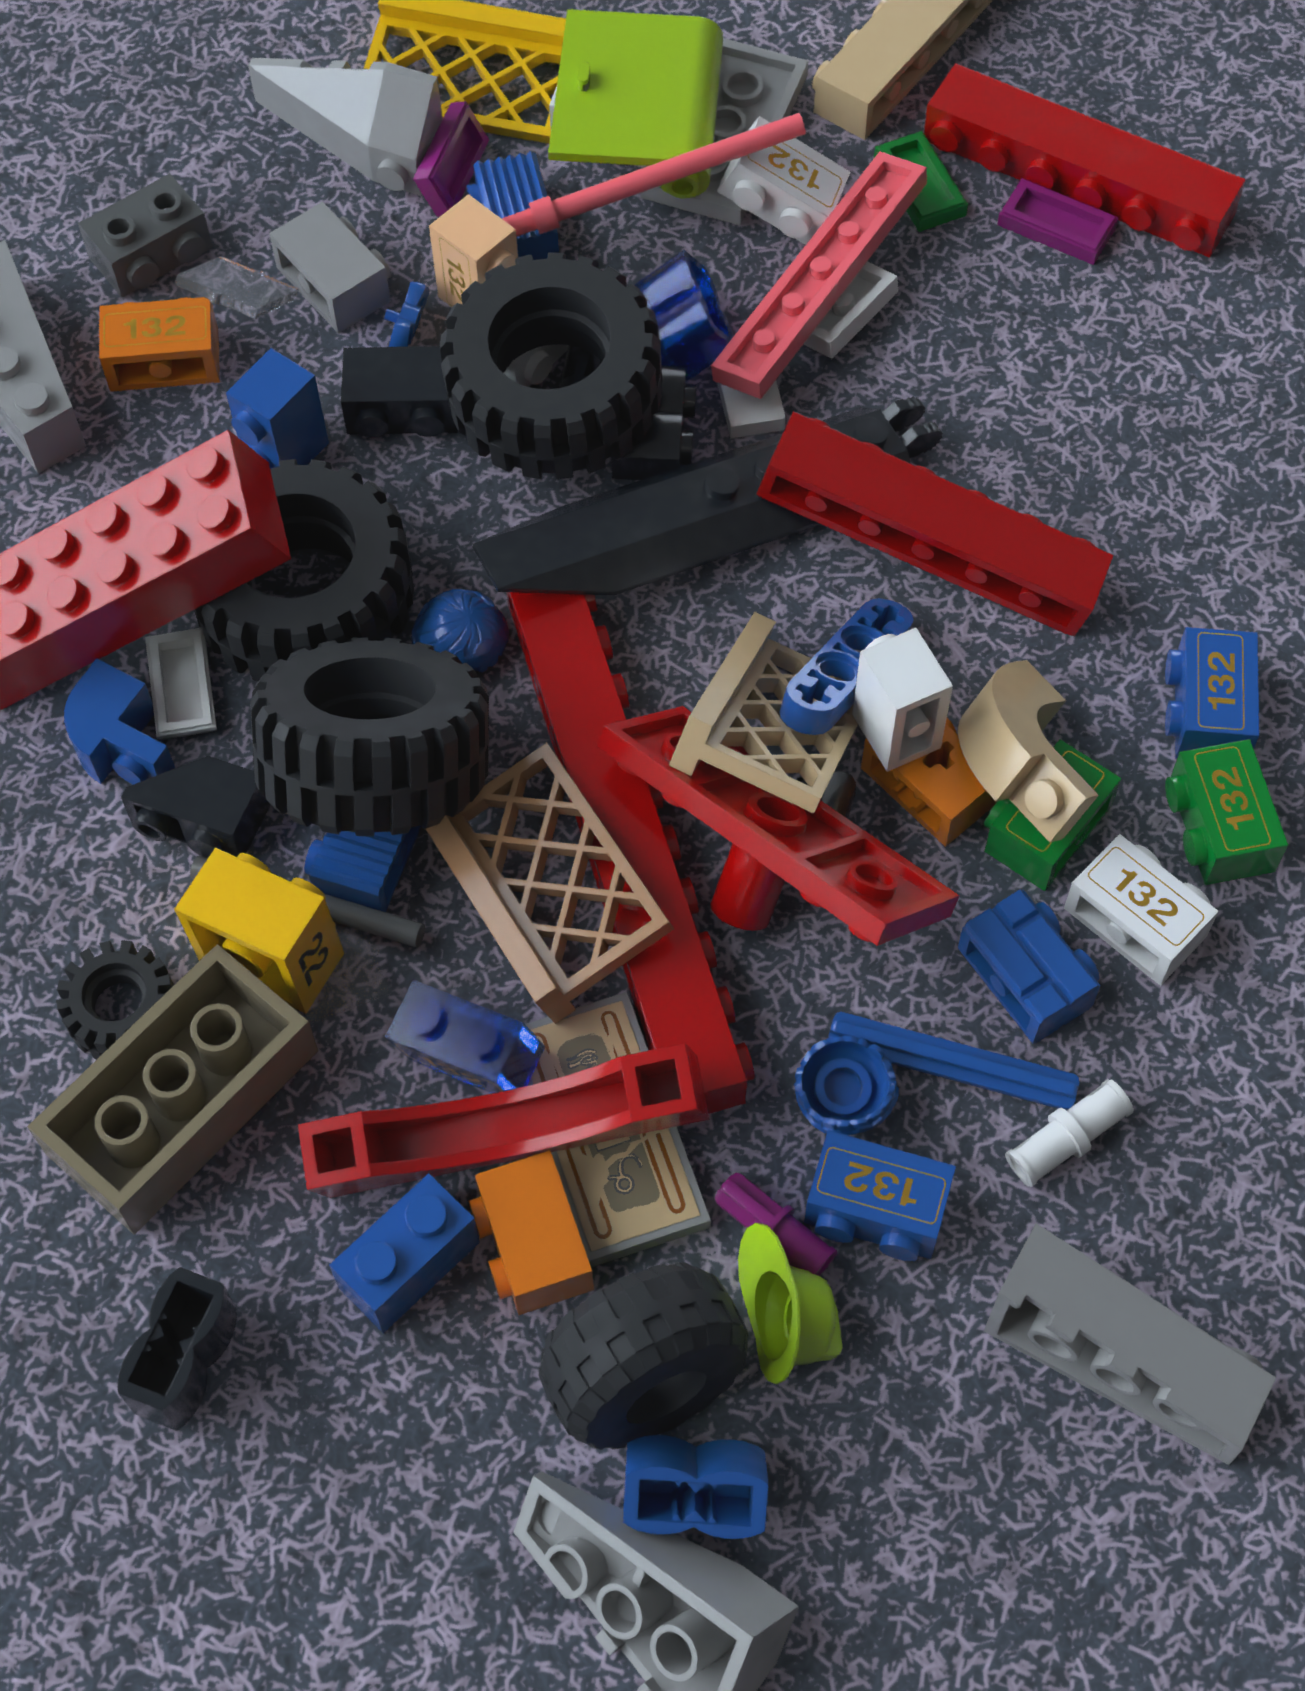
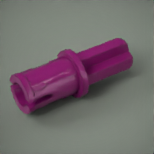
(752, 1205)

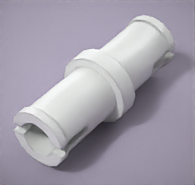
(1069, 1132)

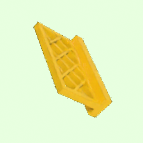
(488, 32)

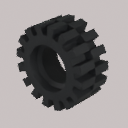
(98, 974)

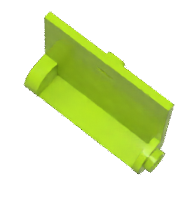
(646, 92)

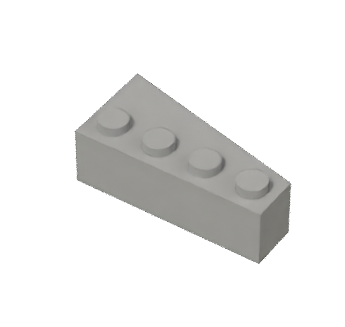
(32, 395)

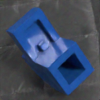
(107, 723)

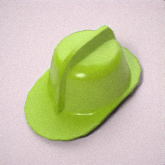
(786, 1306)

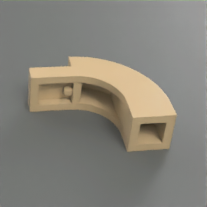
(1013, 757)

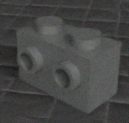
(150, 237)

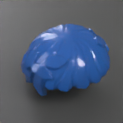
(463, 625)
(845, 1085)

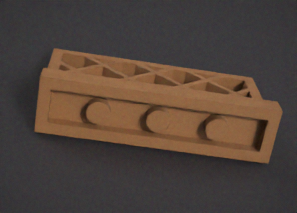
(511, 920)

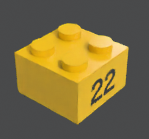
(263, 922)

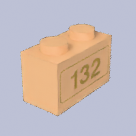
(467, 245)

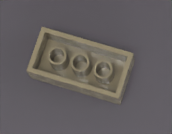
(174, 1088)

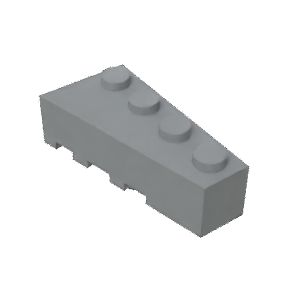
(1128, 1347)

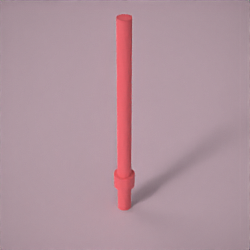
(546, 214)

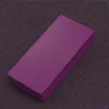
(451, 158)
(1057, 221)

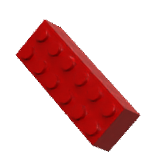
(136, 562)

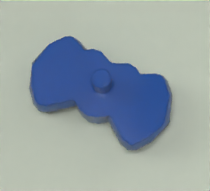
(409, 317)

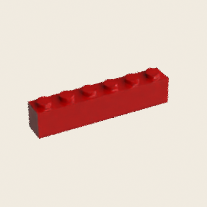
(1083, 159)
(935, 524)

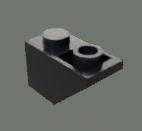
(199, 804)

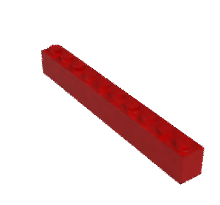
(673, 975)

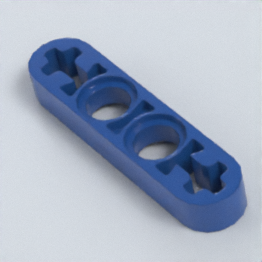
(842, 661)

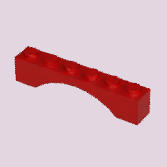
(584, 1108)

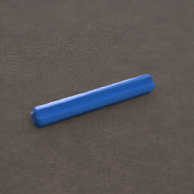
(962, 1062)

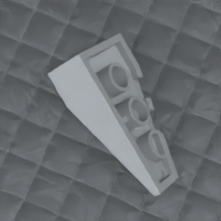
(366, 117)
(661, 1599)

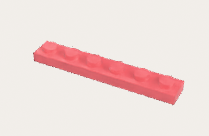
(819, 275)

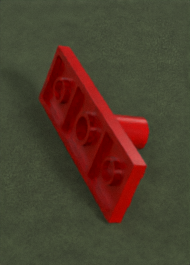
(779, 842)

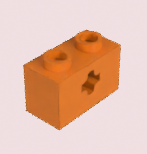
(934, 788)

